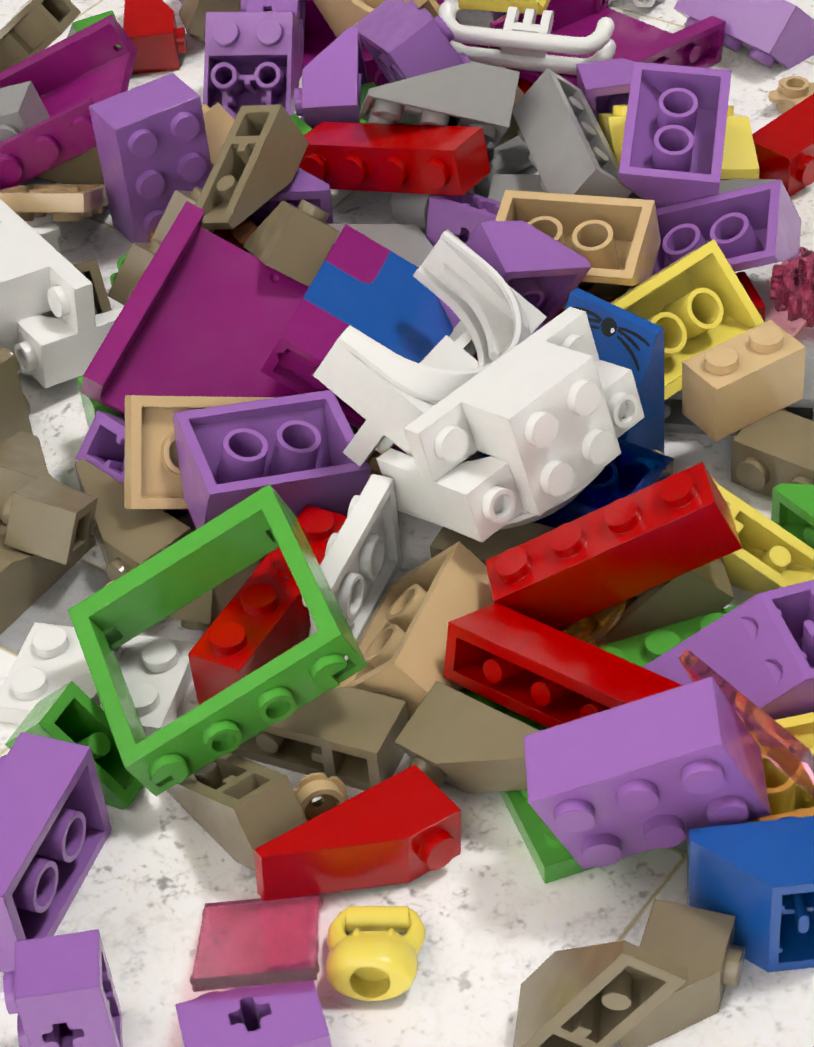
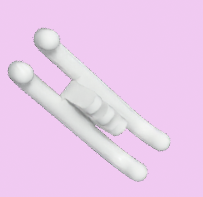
(526, 43)

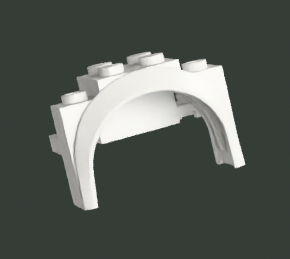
(38, 281)
(396, 390)
(542, 416)

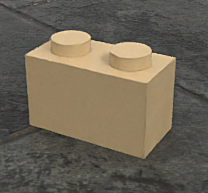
(743, 380)

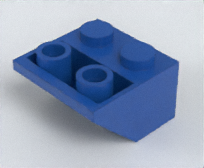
(764, 880)

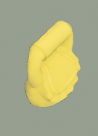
(374, 958)

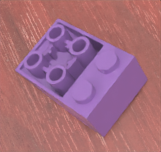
(252, 59)
(759, 650)

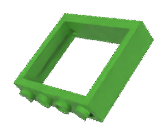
(175, 580)

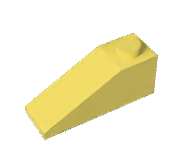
(768, 554)

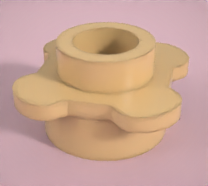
(791, 92)

